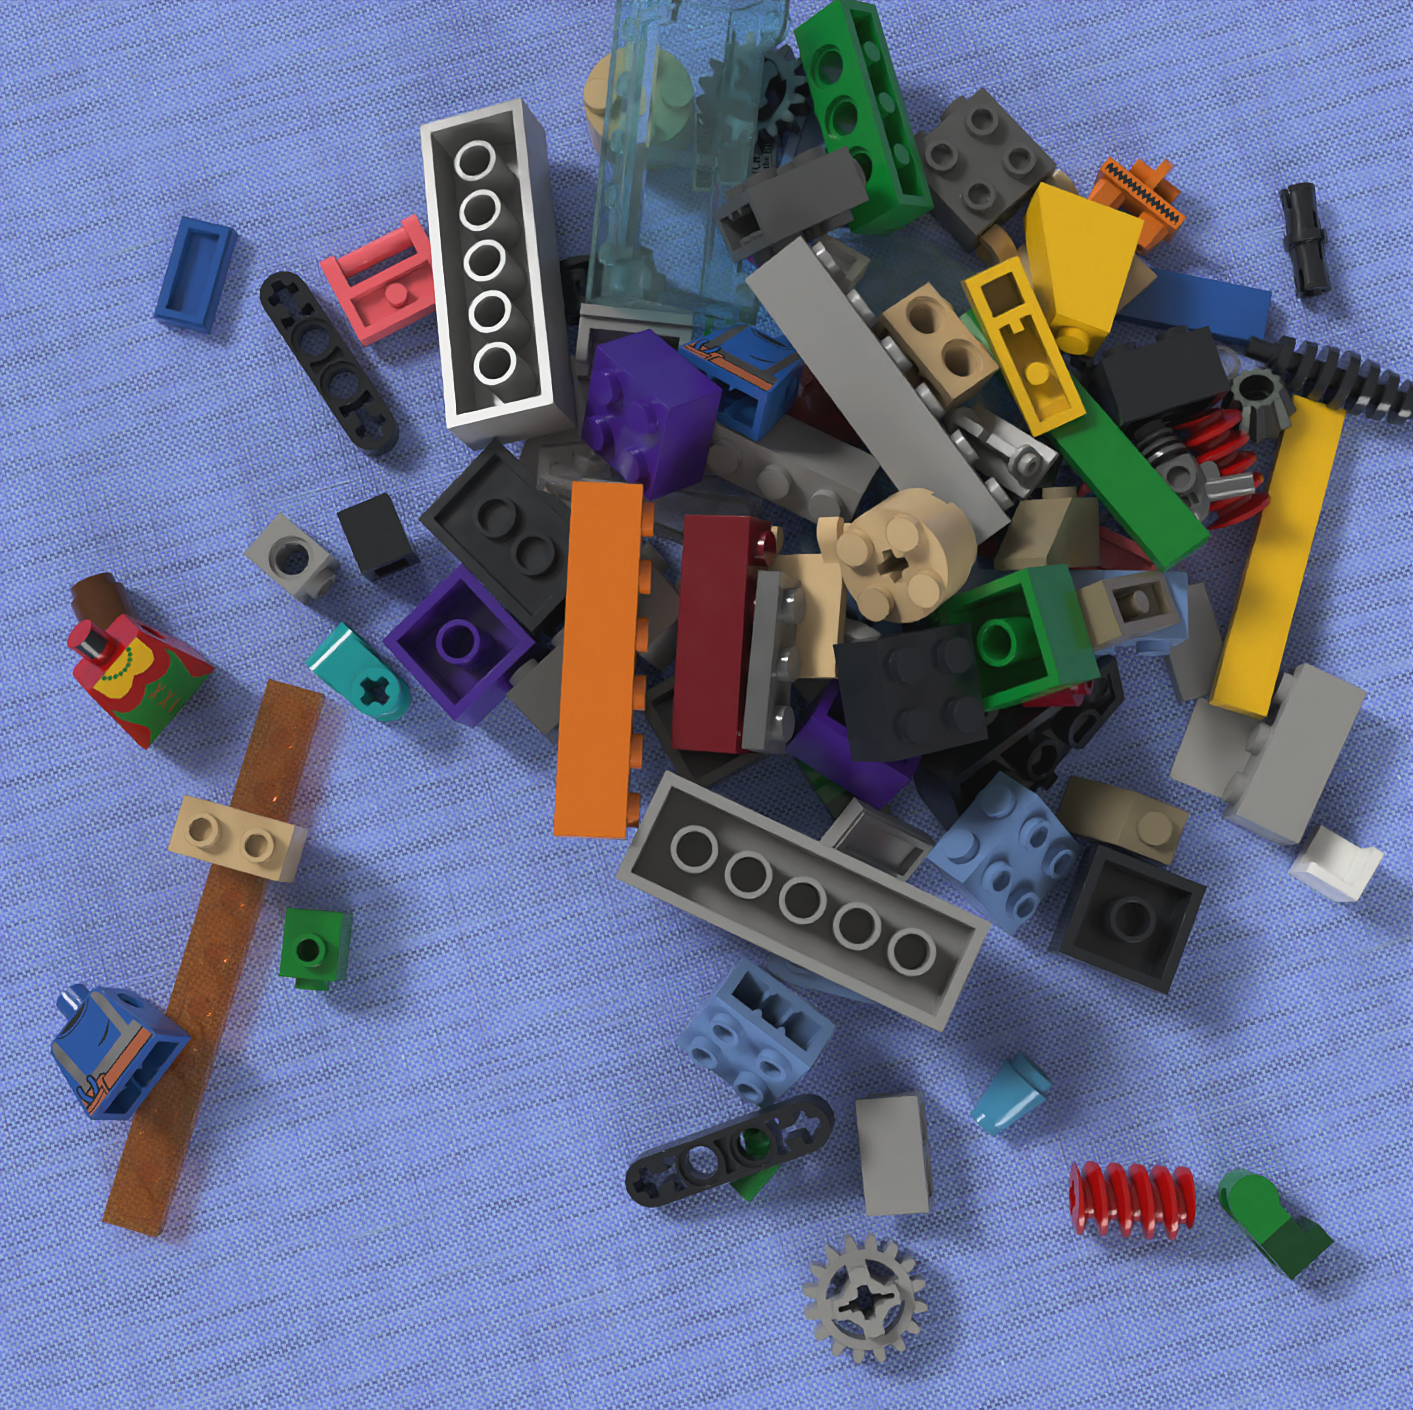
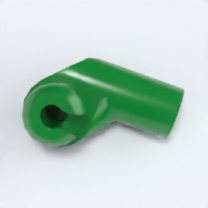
(756, 1144)

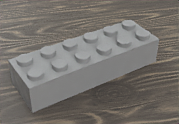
(497, 276)
(871, 384)
(804, 901)

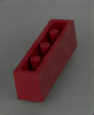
(716, 628)

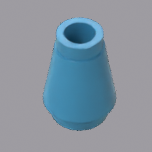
(1011, 1094)

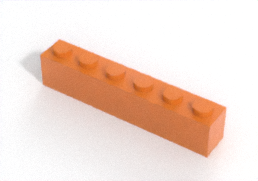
(601, 661)

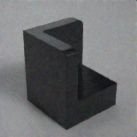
(377, 538)

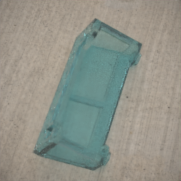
(671, 147)

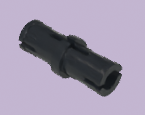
(1305, 240)

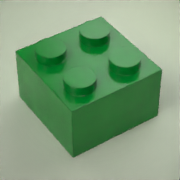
(1025, 635)

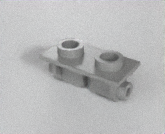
(1003, 449)

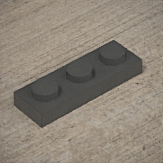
(773, 663)

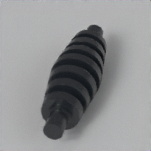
(1339, 379)

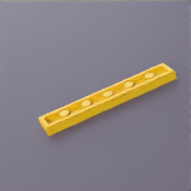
(1277, 560)

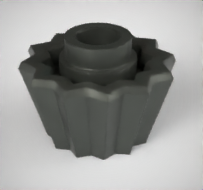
(1263, 403)

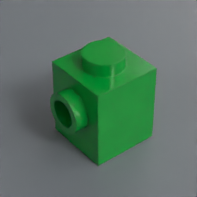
(315, 947)

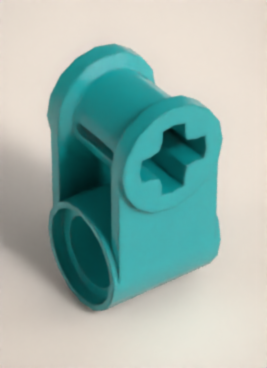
(355, 670)

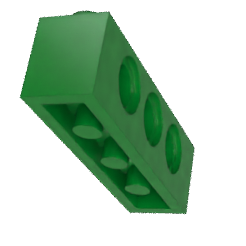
(864, 110)

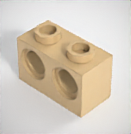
(937, 347)
(238, 839)

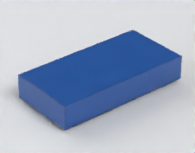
(195, 275)

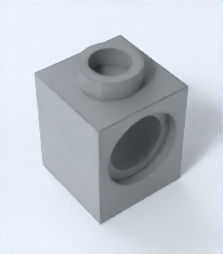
(274, 548)

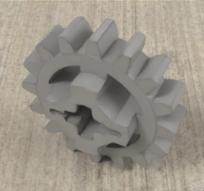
(887, 1292)

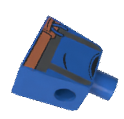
(755, 373)
(113, 1048)

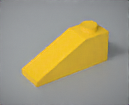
(1023, 345)

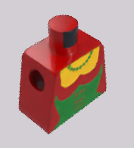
(137, 673)

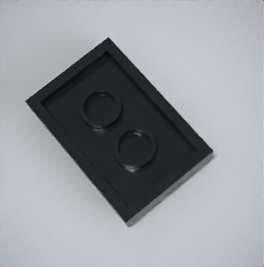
(507, 534)

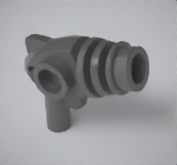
(1192, 482)

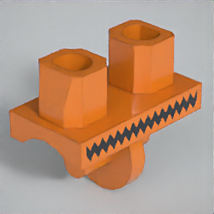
(1144, 195)

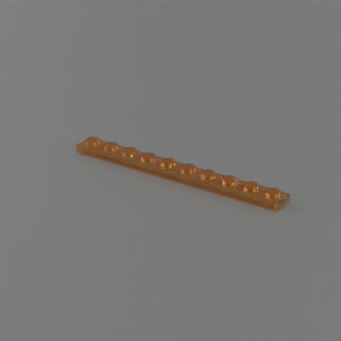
(212, 968)

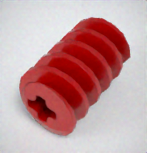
(1215, 442)
(1131, 1198)

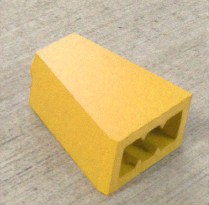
(1078, 264)

